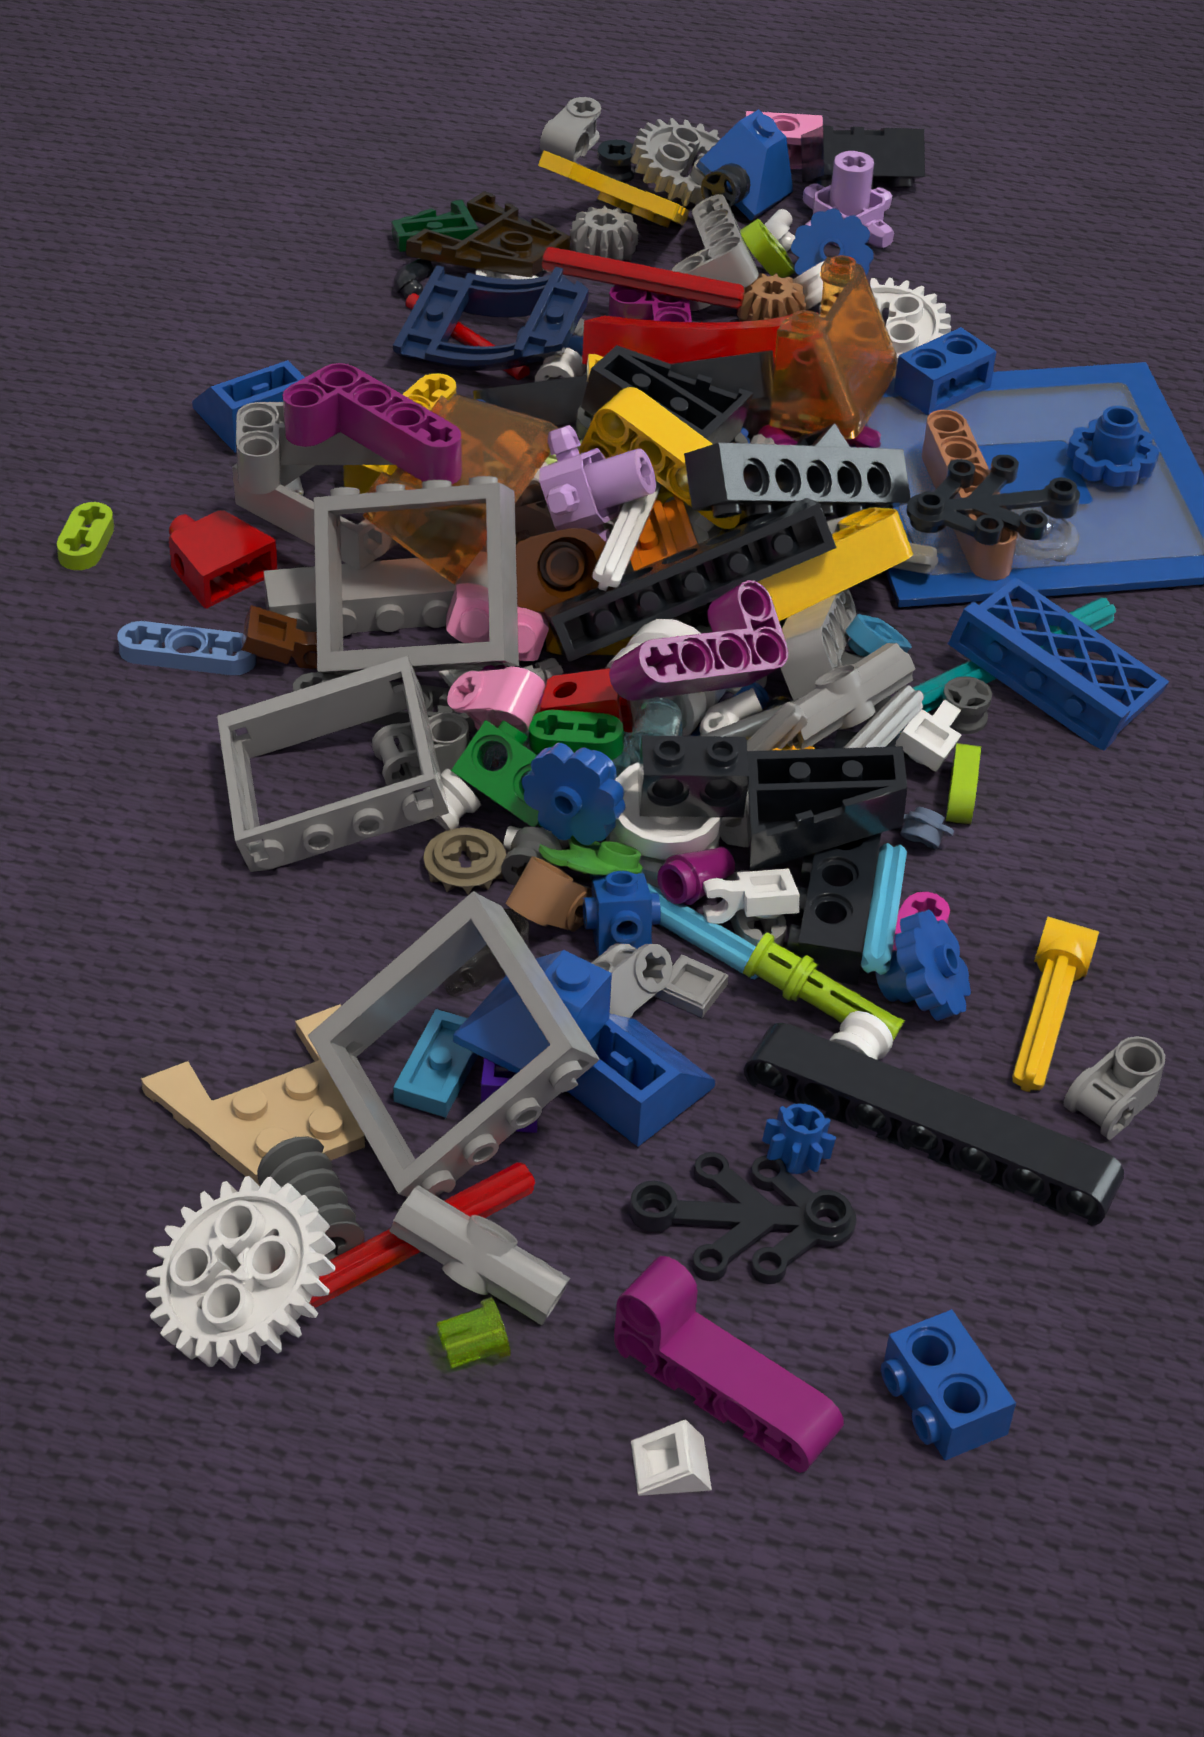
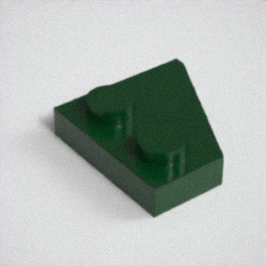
(455, 224)

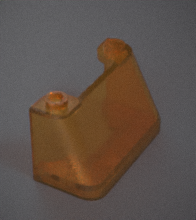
(833, 363)
(494, 445)

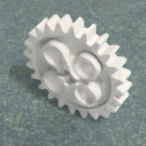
(911, 316)
(230, 1262)

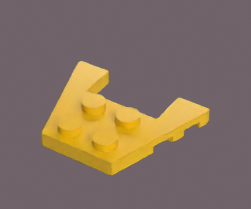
(618, 193)

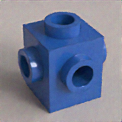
(621, 910)

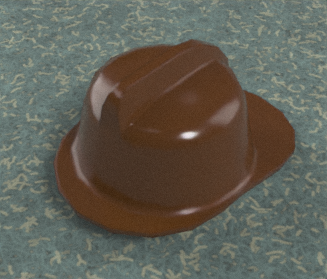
(556, 567)

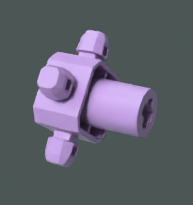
(853, 196)
(588, 487)

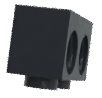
(693, 776)

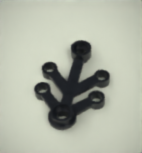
(935, 510)
(749, 1215)

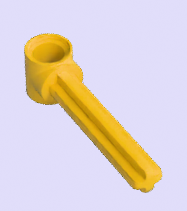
(1062, 958)

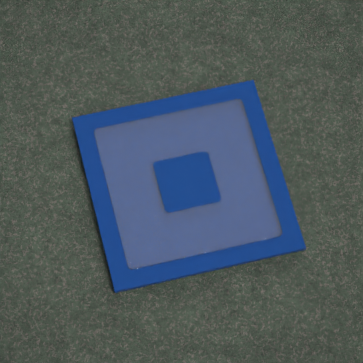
(1126, 533)

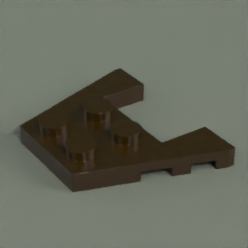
(503, 245)

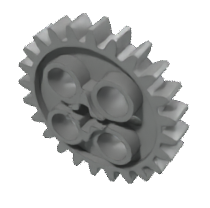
(668, 153)

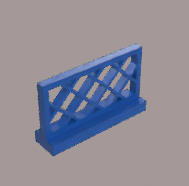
(1051, 679)

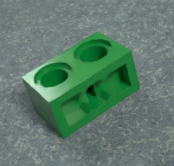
(506, 783)

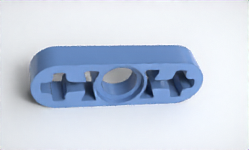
(176, 636)

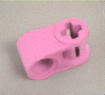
(498, 696)

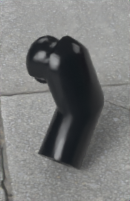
(409, 276)

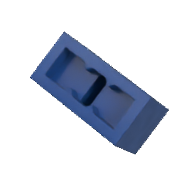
(944, 371)
(955, 1381)

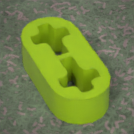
(767, 249)
(77, 533)
(963, 783)

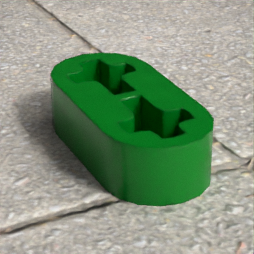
(577, 731)

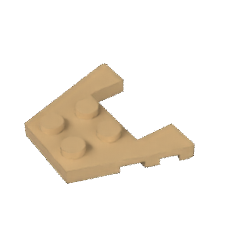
(261, 1116)

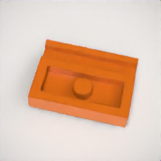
(664, 533)

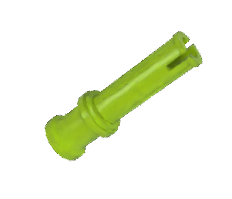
(800, 979)

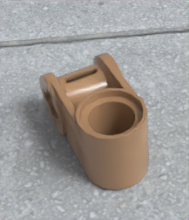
(549, 896)

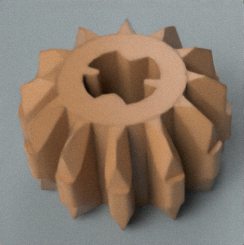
(771, 298)

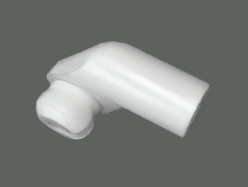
(730, 711)

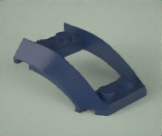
(550, 301)

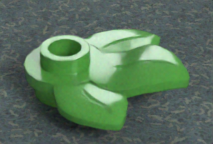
(595, 858)

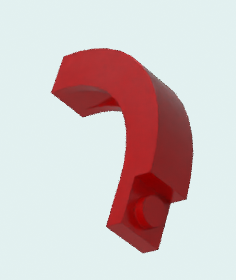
(679, 340)

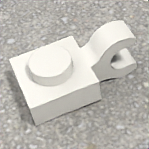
(929, 737)
(757, 892)

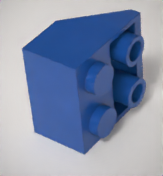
(222, 401)
(638, 1080)

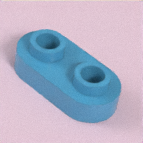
(871, 633)

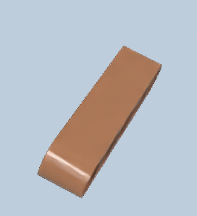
(948, 439)

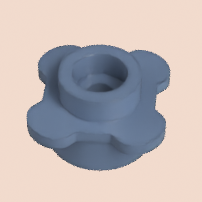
(925, 827)

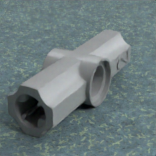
(850, 692)
(479, 1254)

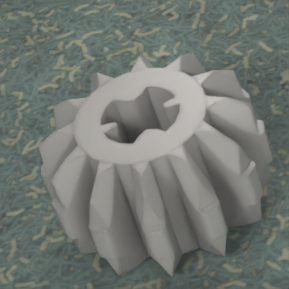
(604, 233)

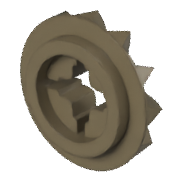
(481, 847)

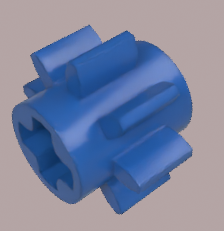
(799, 1138)

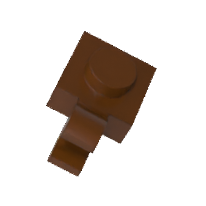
(276, 638)

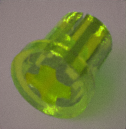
(474, 1335)

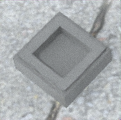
(693, 986)

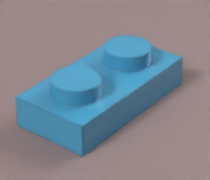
(435, 1067)

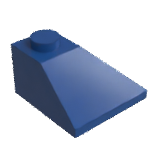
(763, 153)
(506, 1030)

